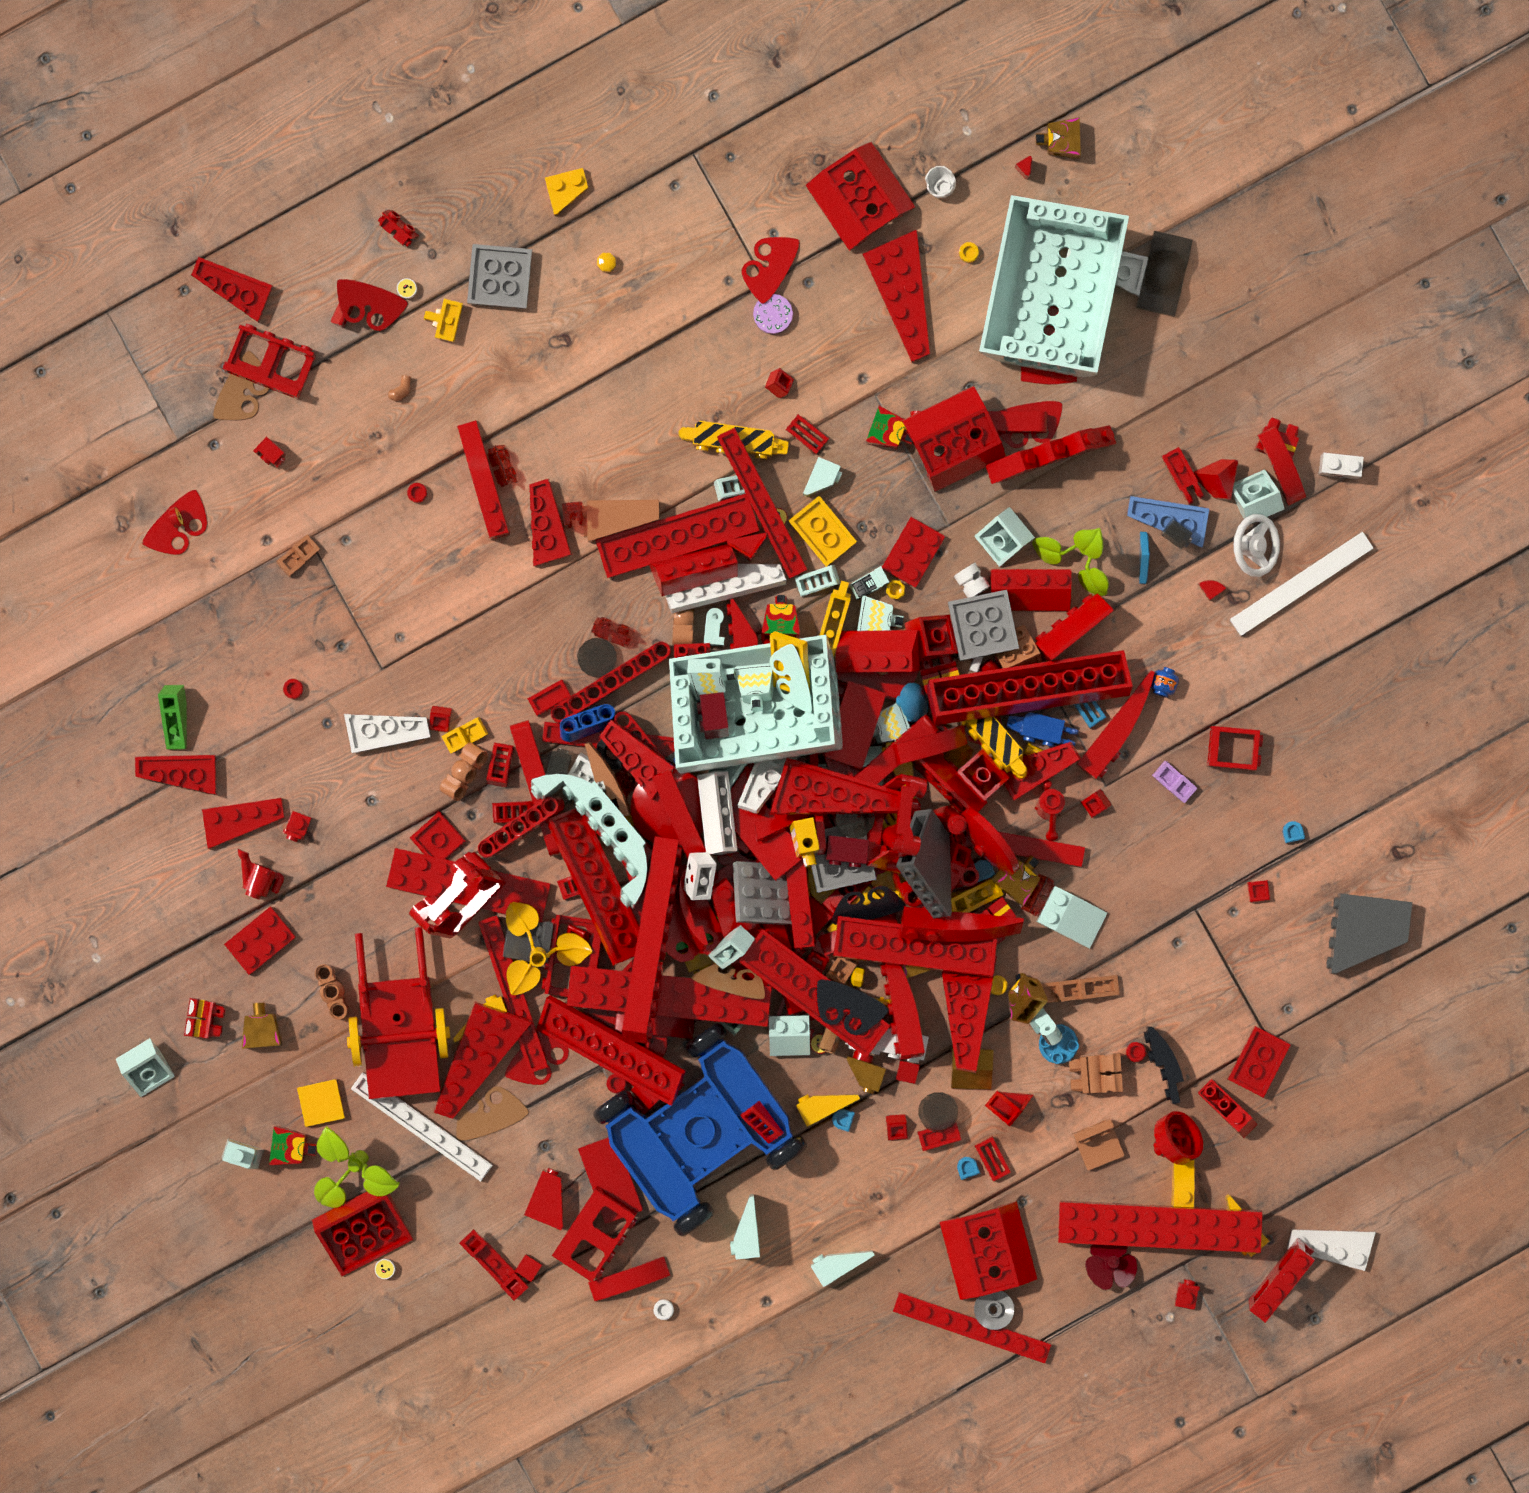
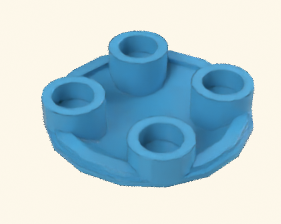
(913, 702)
(1062, 1051)

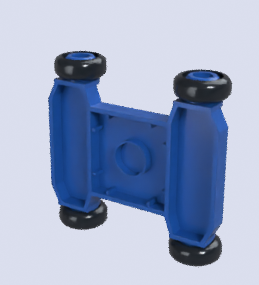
(697, 1132)

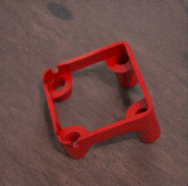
(953, 823)
(878, 855)
(451, 923)

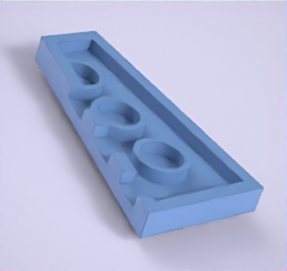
(1159, 513)

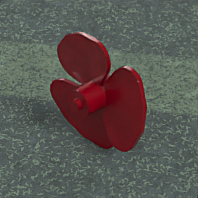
(1105, 1261)

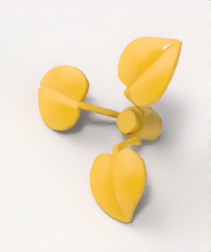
(524, 976)

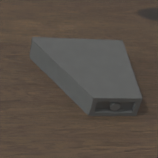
(931, 868)
(1366, 929)

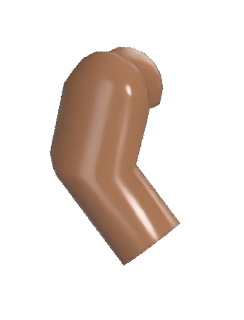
(401, 391)

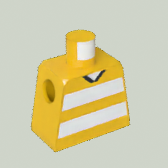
(804, 832)

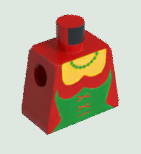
(887, 430)
(780, 618)
(289, 1147)

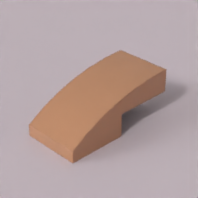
(298, 555)

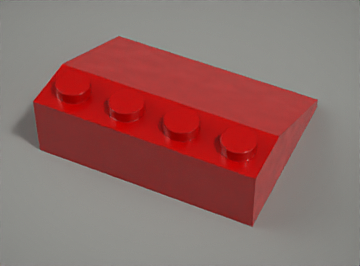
(361, 1231)

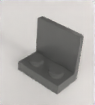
(519, 946)

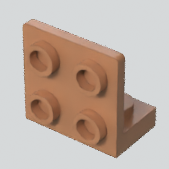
(1025, 655)
(1098, 1144)

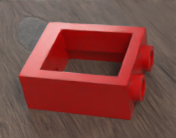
(1214, 745)

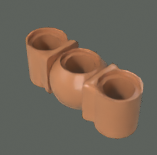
(683, 627)
(463, 771)
(325, 984)

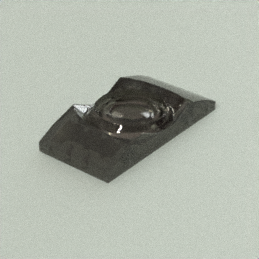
(1164, 273)

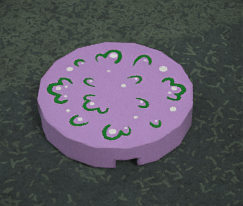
(773, 315)

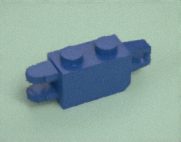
(1041, 728)

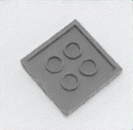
(499, 276)
(983, 625)
(835, 876)
(759, 896)

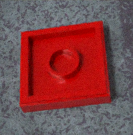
(437, 837)

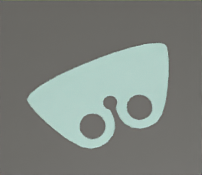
(799, 690)

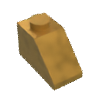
(867, 1074)

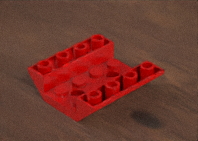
(846, 201)
(950, 426)
(974, 1256)

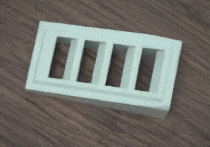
(720, 491)
(834, 576)

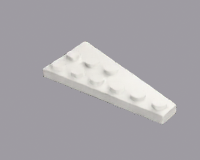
(750, 579)

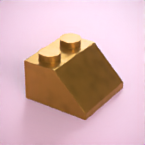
(981, 1079)

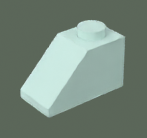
(822, 477)
(732, 947)

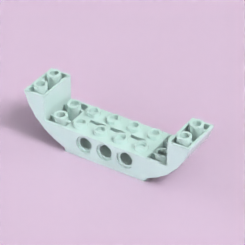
(588, 795)

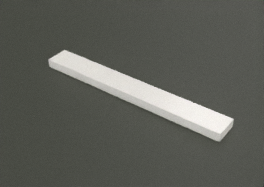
(1301, 583)
(427, 1131)

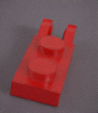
(1182, 473)

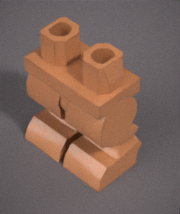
(1091, 1072)

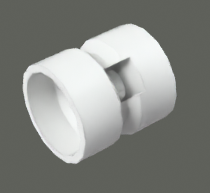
(972, 581)

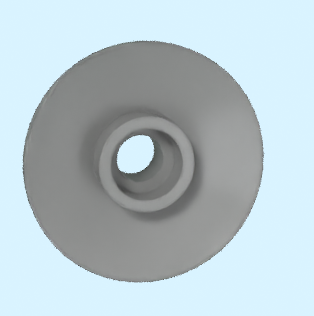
(1004, 1312)

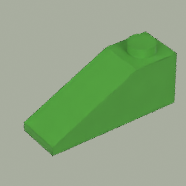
(174, 716)

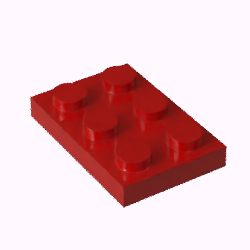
(913, 552)
(260, 940)
(1258, 1061)

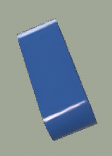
(581, 730)

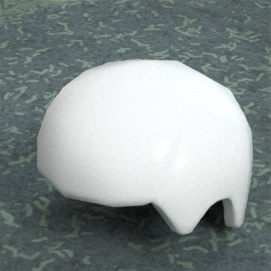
(940, 182)

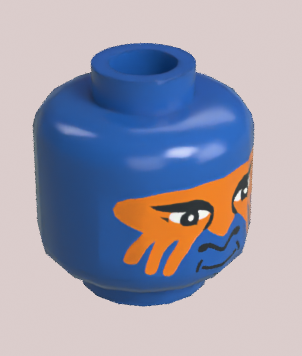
(1164, 682)

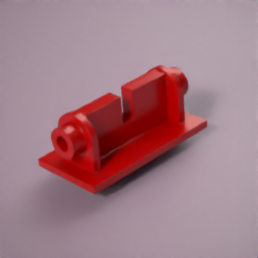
(404, 231)

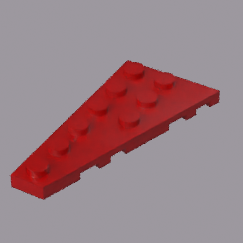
(899, 281)
(822, 791)
(724, 904)
(967, 1010)
(482, 1046)

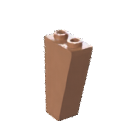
(616, 516)

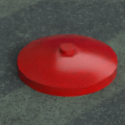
(651, 815)
(989, 842)

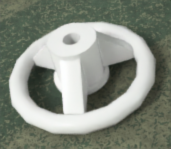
(1254, 545)

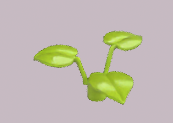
(1090, 544)
(332, 1147)

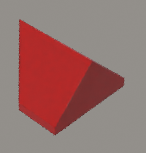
(1218, 478)
(748, 545)
(1008, 1105)

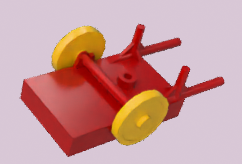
(401, 1052)

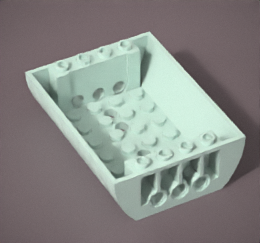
(1028, 286)
(762, 735)

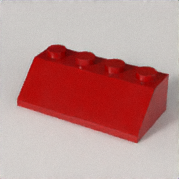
(695, 569)
(1034, 588)
(1073, 627)
(878, 651)
(945, 780)

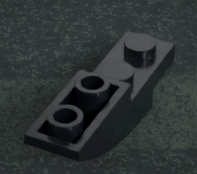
(1163, 1056)

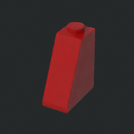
(547, 1200)

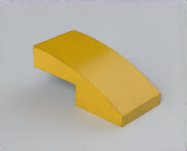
(464, 734)

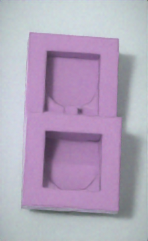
(1174, 781)

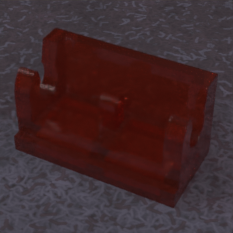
(570, 511)

